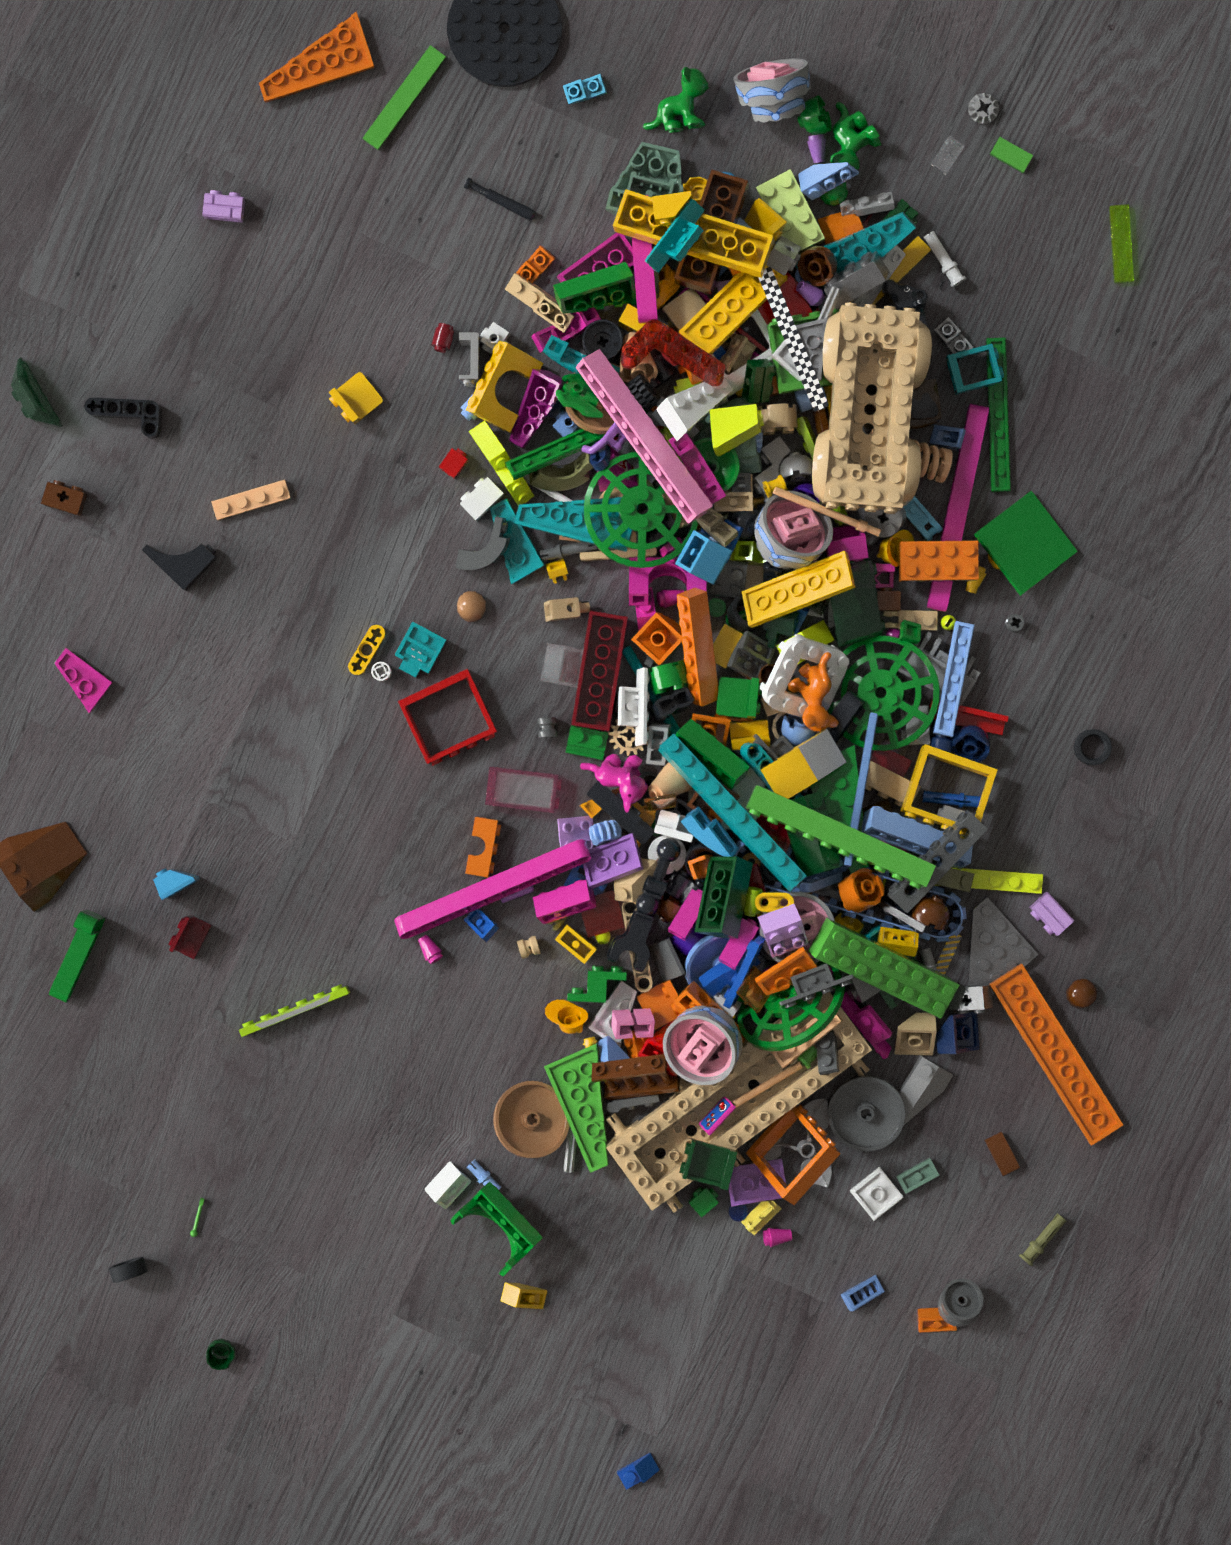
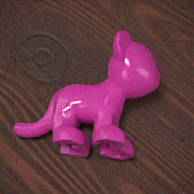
(627, 778)

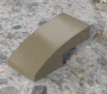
(714, 525)

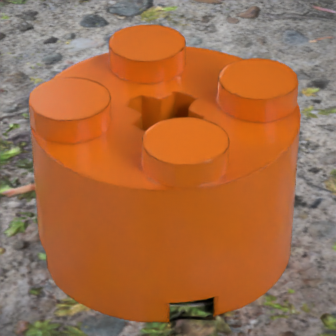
(861, 890)

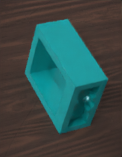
(955, 372)

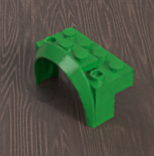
(495, 1206)

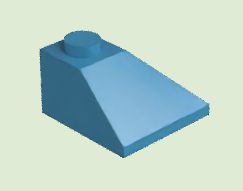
(172, 882)

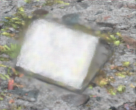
(561, 665)

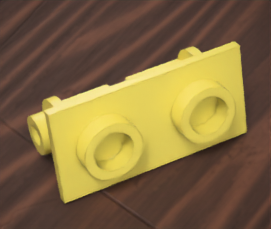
(760, 1216)

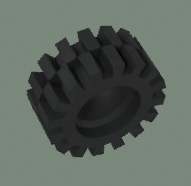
(644, 392)

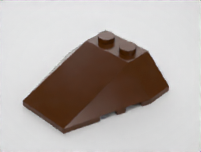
(40, 862)

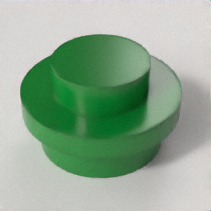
(716, 607)

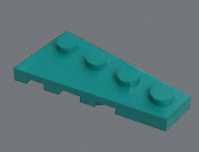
(521, 554)

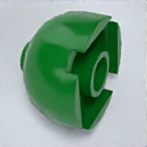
(814, 117)

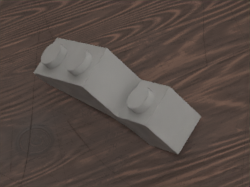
(772, 456)

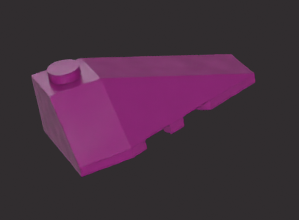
(535, 406)

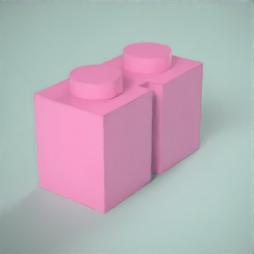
(640, 1019)

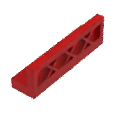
(986, 720)

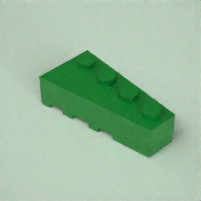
(597, 289)

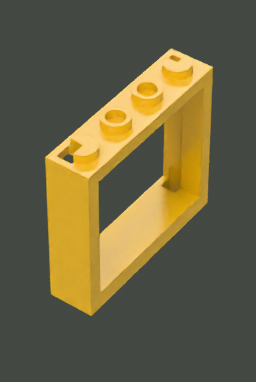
(929, 818)

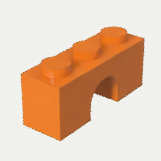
(487, 830)

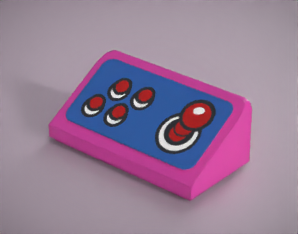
(717, 1115)

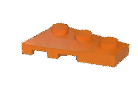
(778, 976)

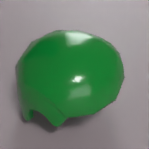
(836, 195)

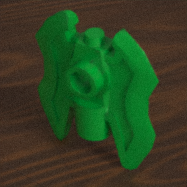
(579, 396)

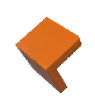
(699, 866)

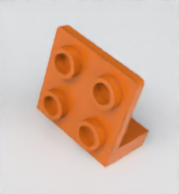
(661, 1002)

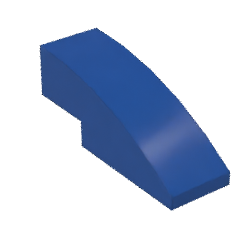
(719, 976)

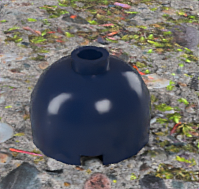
(971, 743)

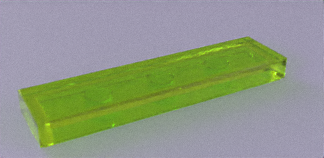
(1121, 243)

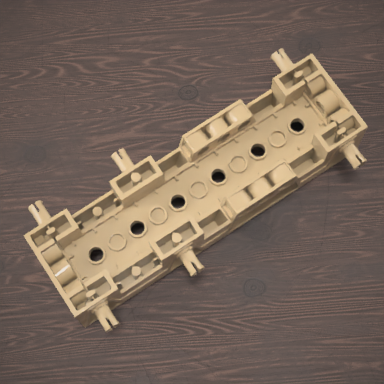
(666, 1126)

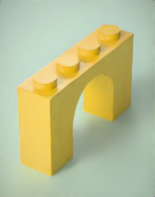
(484, 401)

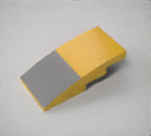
(803, 765)

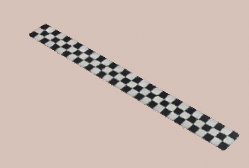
(793, 340)

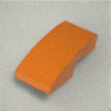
(536, 264)

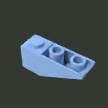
(824, 177)

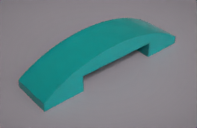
(564, 355)

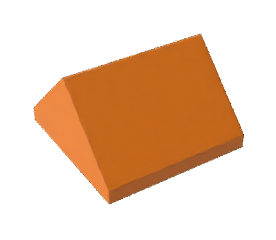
(715, 726)

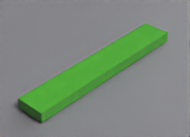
(404, 97)

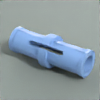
(482, 1176)

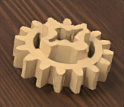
(628, 746)

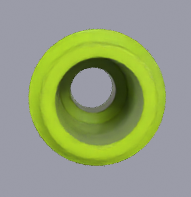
(750, 908)

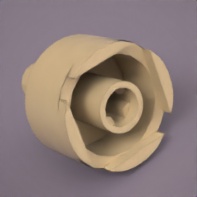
(779, 418)

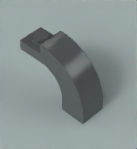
(490, 554)

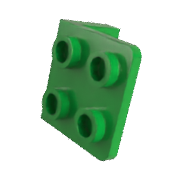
(738, 697)

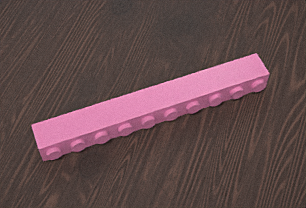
(644, 436)

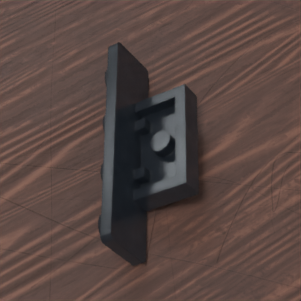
(613, 806)

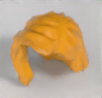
(667, 285)

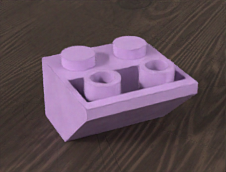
(783, 930)

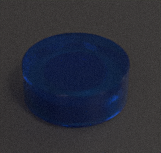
(738, 1213)

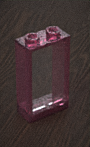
(523, 789)

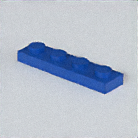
(746, 963)

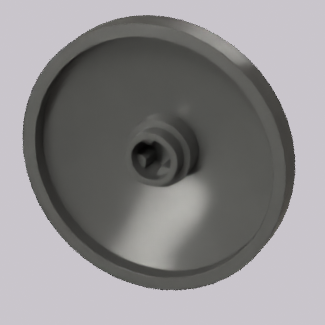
(866, 1113)

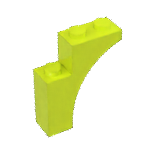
(497, 457)

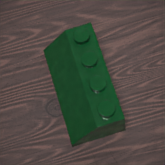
(808, 854)
(723, 897)

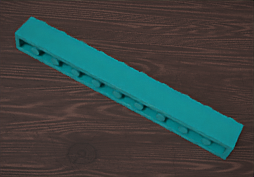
(732, 813)

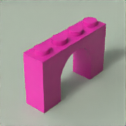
(642, 577)
(687, 918)

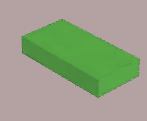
(1011, 155)

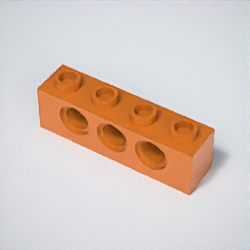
(694, 996)

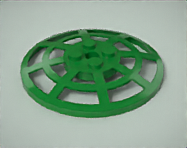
(631, 518)
(894, 692)
(775, 1010)

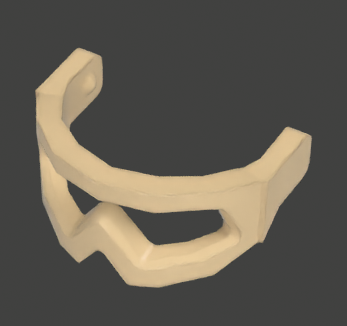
(774, 724)

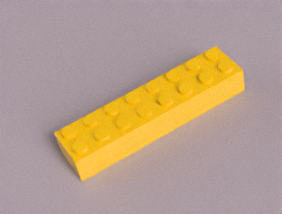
(718, 243)

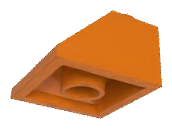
(838, 226)
(659, 637)

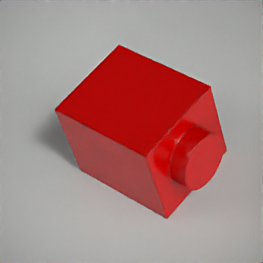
(454, 462)

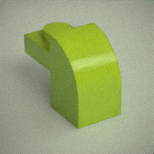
(748, 552)

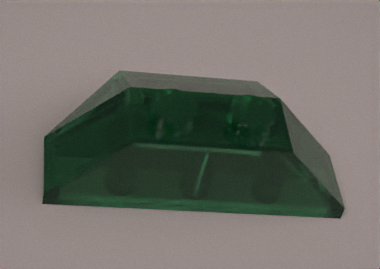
(31, 396)

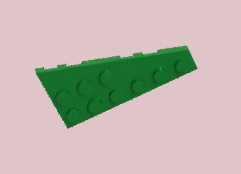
(839, 794)

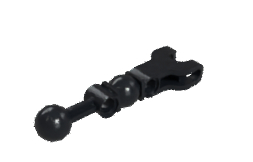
(646, 906)

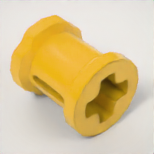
(769, 486)

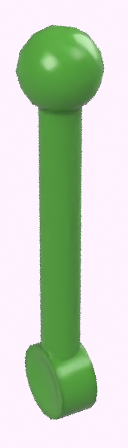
(194, 1233)

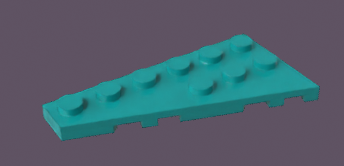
(568, 520)

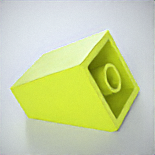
(734, 426)

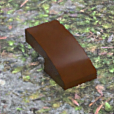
(1002, 1154)

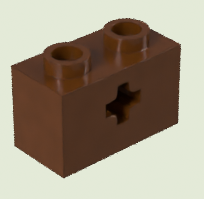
(53, 499)

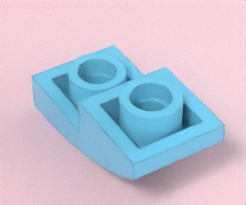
(585, 89)

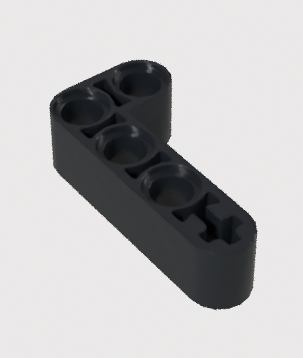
(122, 412)
(845, 713)

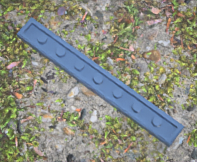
(862, 779)

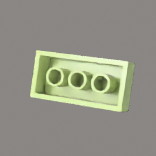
(788, 201)

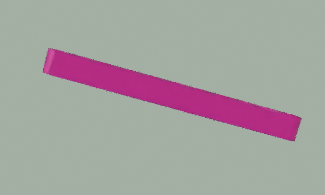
(960, 494)
(492, 889)

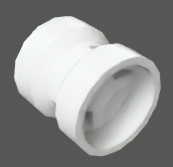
(383, 673)

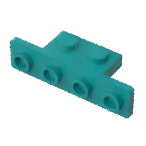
(678, 237)

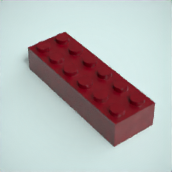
(599, 671)

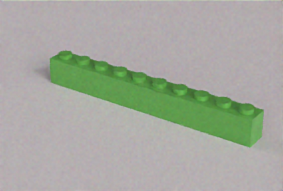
(840, 836)

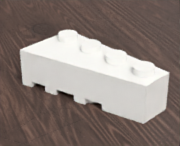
(690, 406)

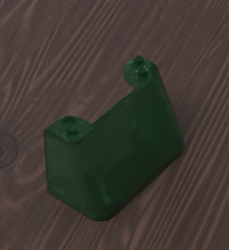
(857, 610)

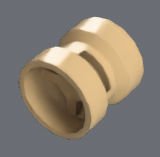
(524, 946)

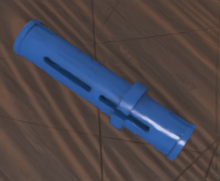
(951, 799)

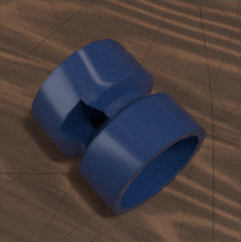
(942, 742)

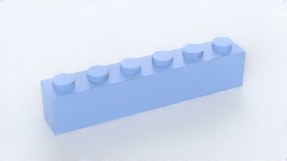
(906, 833)

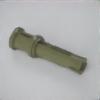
(1037, 1247)

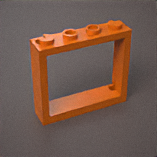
(813, 1169)

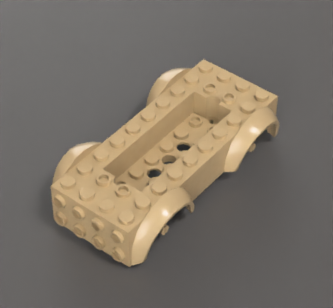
(893, 354)

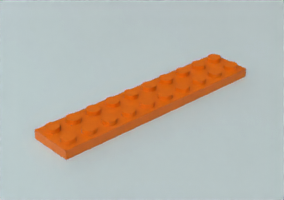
(1056, 1054)

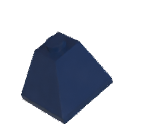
(958, 1034)

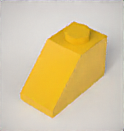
(669, 206)
(523, 1296)

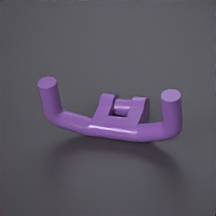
(607, 439)

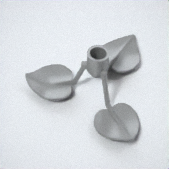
(819, 1111)

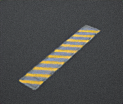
(947, 954)

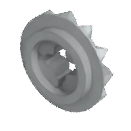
(982, 117)

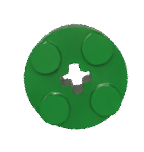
(668, 676)

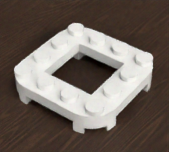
(792, 650)

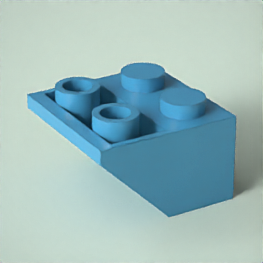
(703, 557)

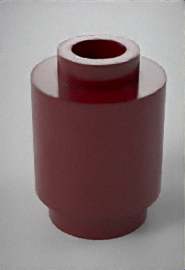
(443, 337)

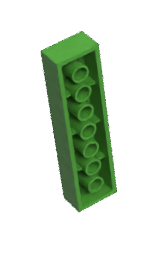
(883, 968)

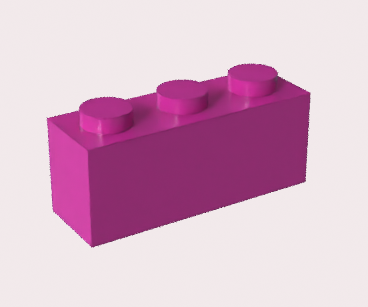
(564, 901)

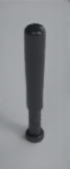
(502, 200)

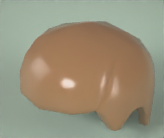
(471, 606)

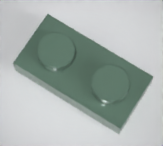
(917, 1175)

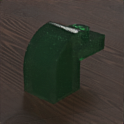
(783, 625)

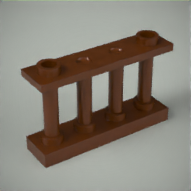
(635, 1077)

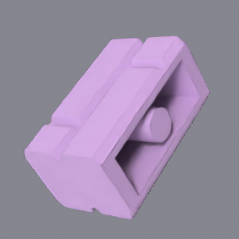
(223, 207)
(1051, 914)

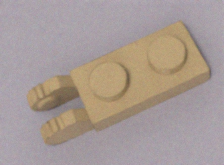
(927, 619)

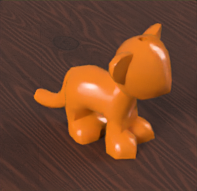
(819, 684)

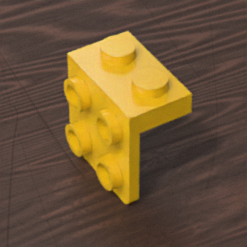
(765, 219)
(355, 398)

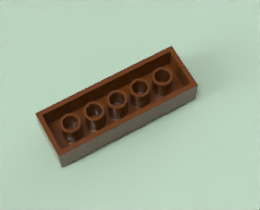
(721, 199)

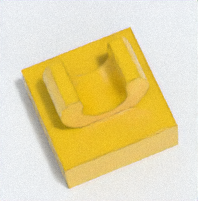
(557, 569)

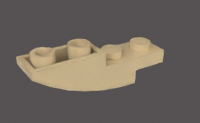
(539, 301)

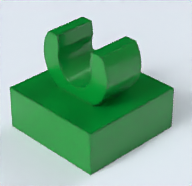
(910, 632)

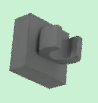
(743, 483)

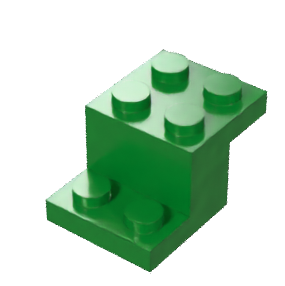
(596, 984)

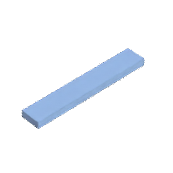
(954, 678)

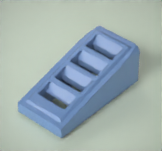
(846, 1295)

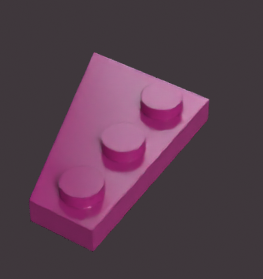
(85, 680)

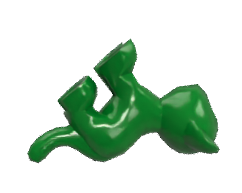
(693, 86)
(851, 140)

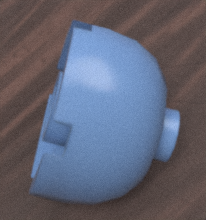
(795, 730)

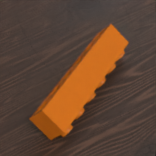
(698, 646)

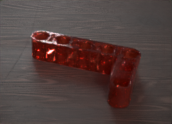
(676, 347)

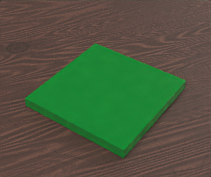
(1025, 543)

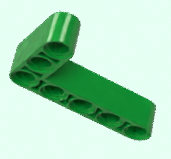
(88, 929)

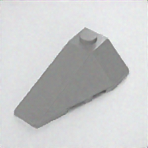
(922, 1086)

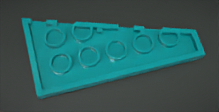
(878, 237)

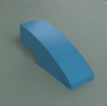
(709, 833)

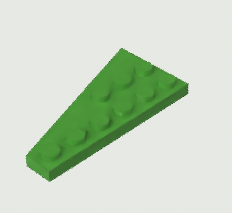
(582, 1103)

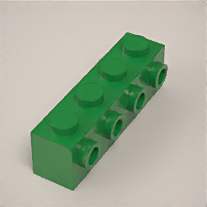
(713, 755)

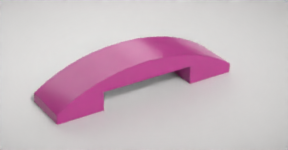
(698, 467)

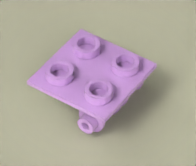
(575, 829)

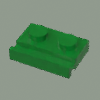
(586, 742)

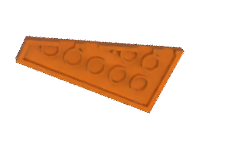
(326, 60)

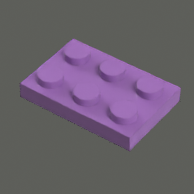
(613, 861)
(751, 1186)

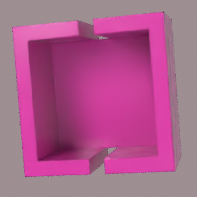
(849, 540)

